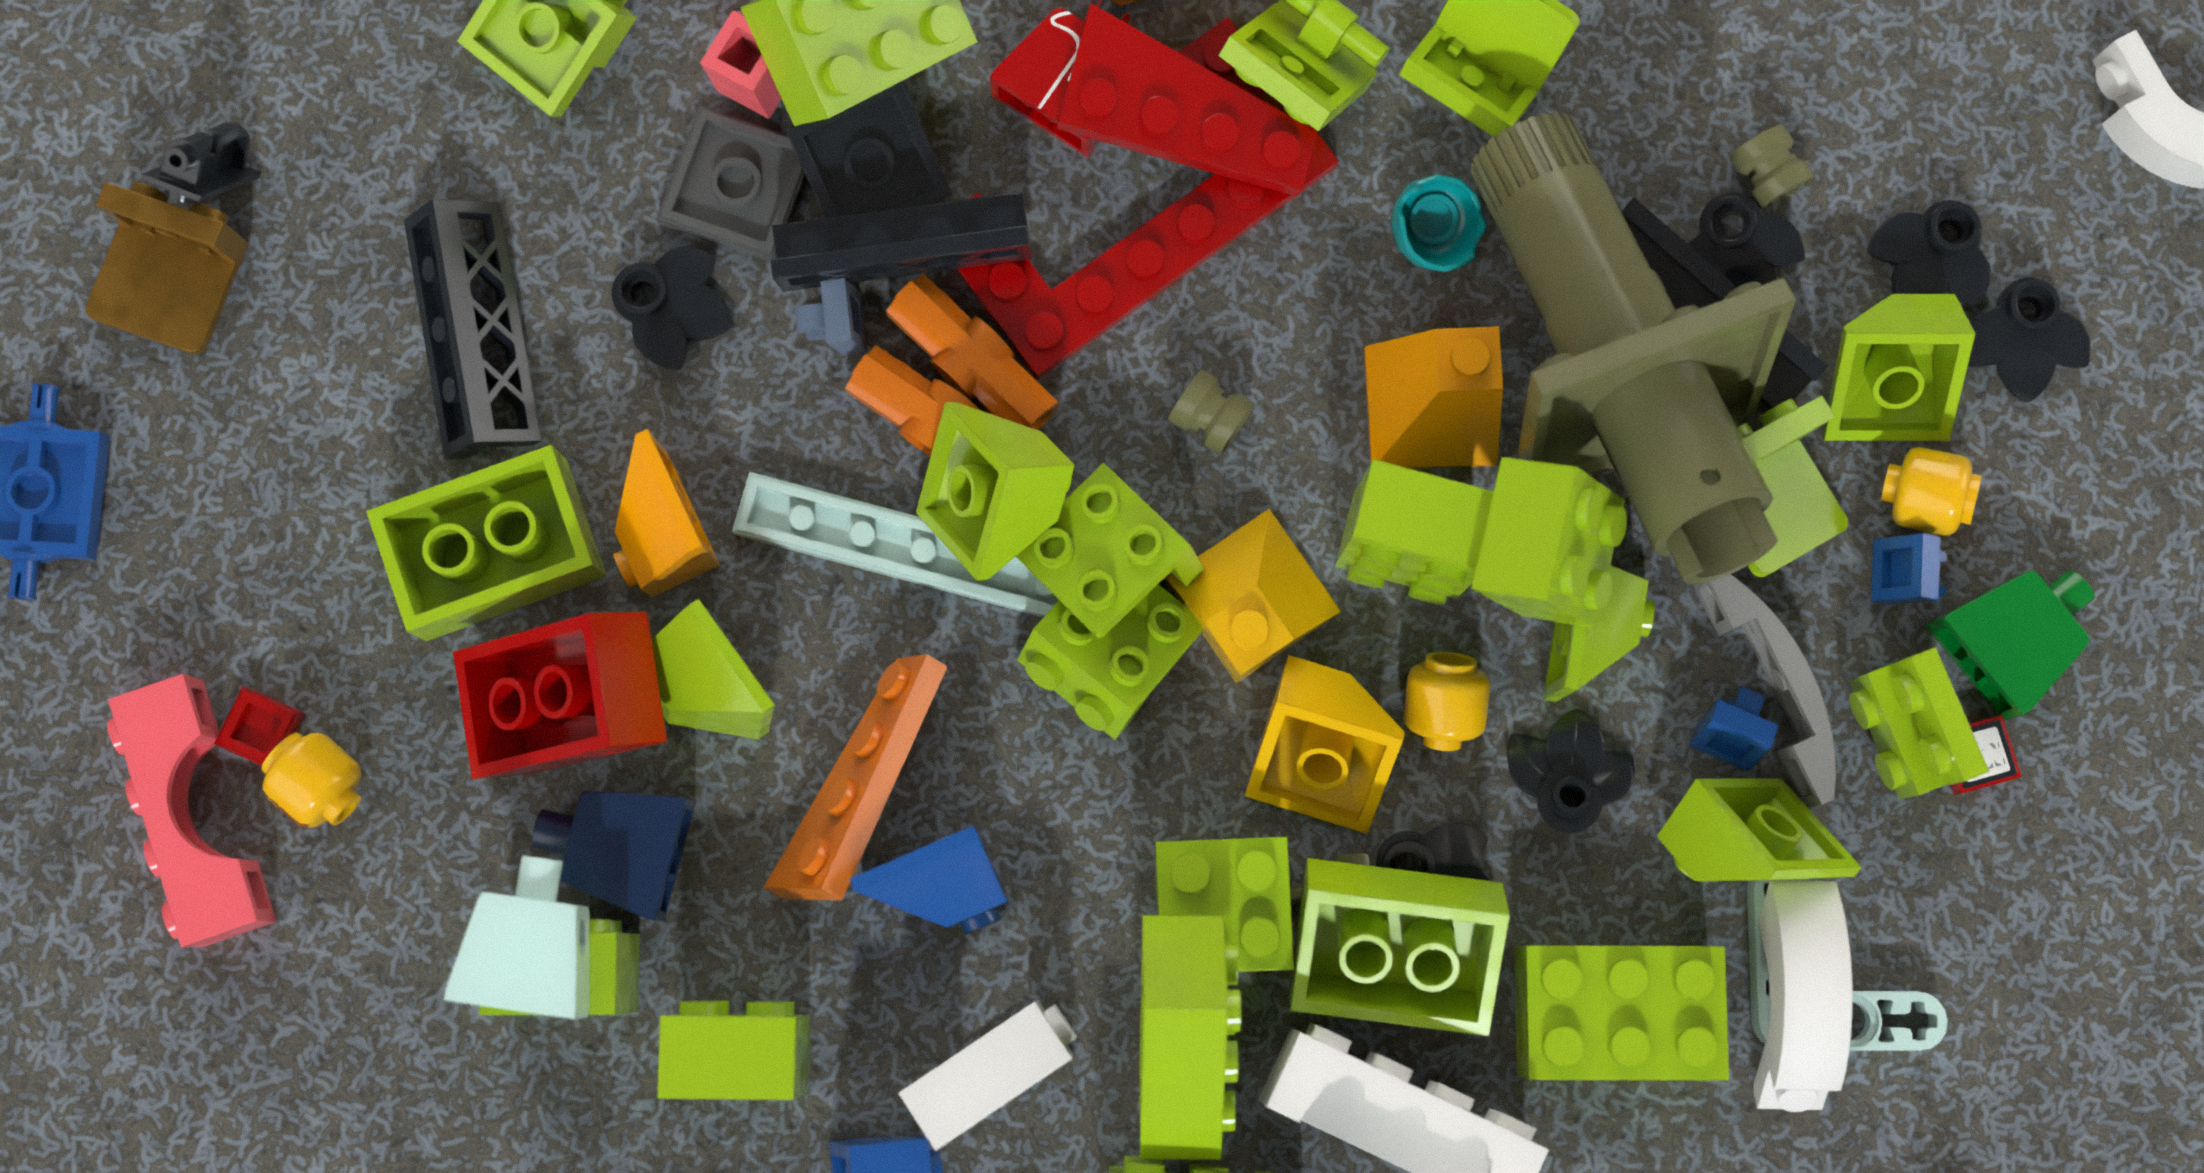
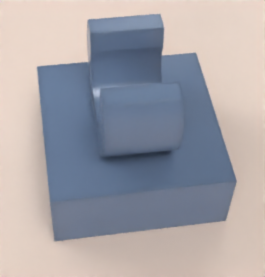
(837, 319)

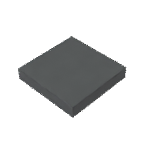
(733, 184)

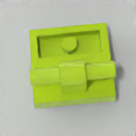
(1305, 58)

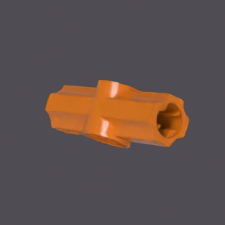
(970, 354)
(902, 396)

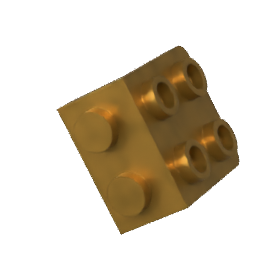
(164, 268)

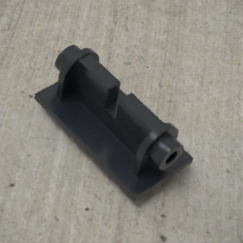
(204, 164)

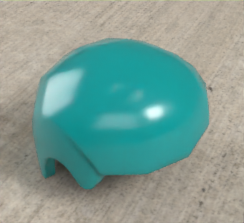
(1438, 223)

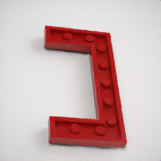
(1058, 322)

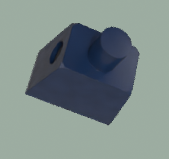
(620, 847)

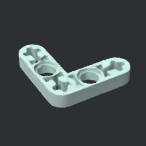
(1868, 1040)

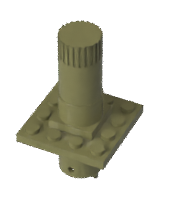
(1631, 373)

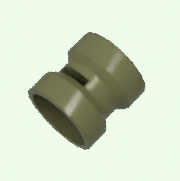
(1773, 169)
(1205, 408)

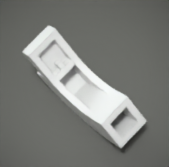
(2152, 120)
(1809, 995)

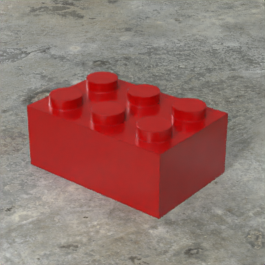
(560, 695)

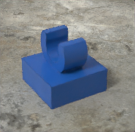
(1907, 569)
(1735, 730)

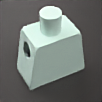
(526, 949)

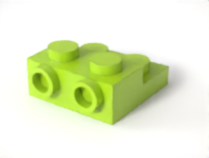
(547, 44)
(1916, 725)

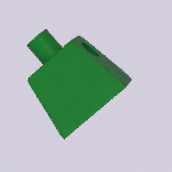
(2016, 638)

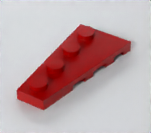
(1169, 107)

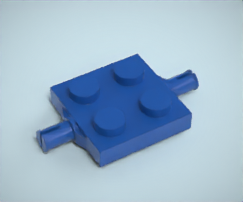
(48, 491)

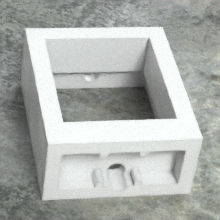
(989, 1073)

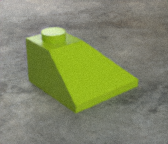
(1900, 370)
(991, 487)
(1584, 652)
(706, 680)
(1751, 833)

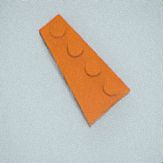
(856, 790)

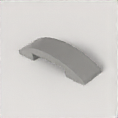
(1811, 758)

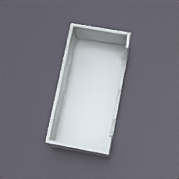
(1390, 1118)

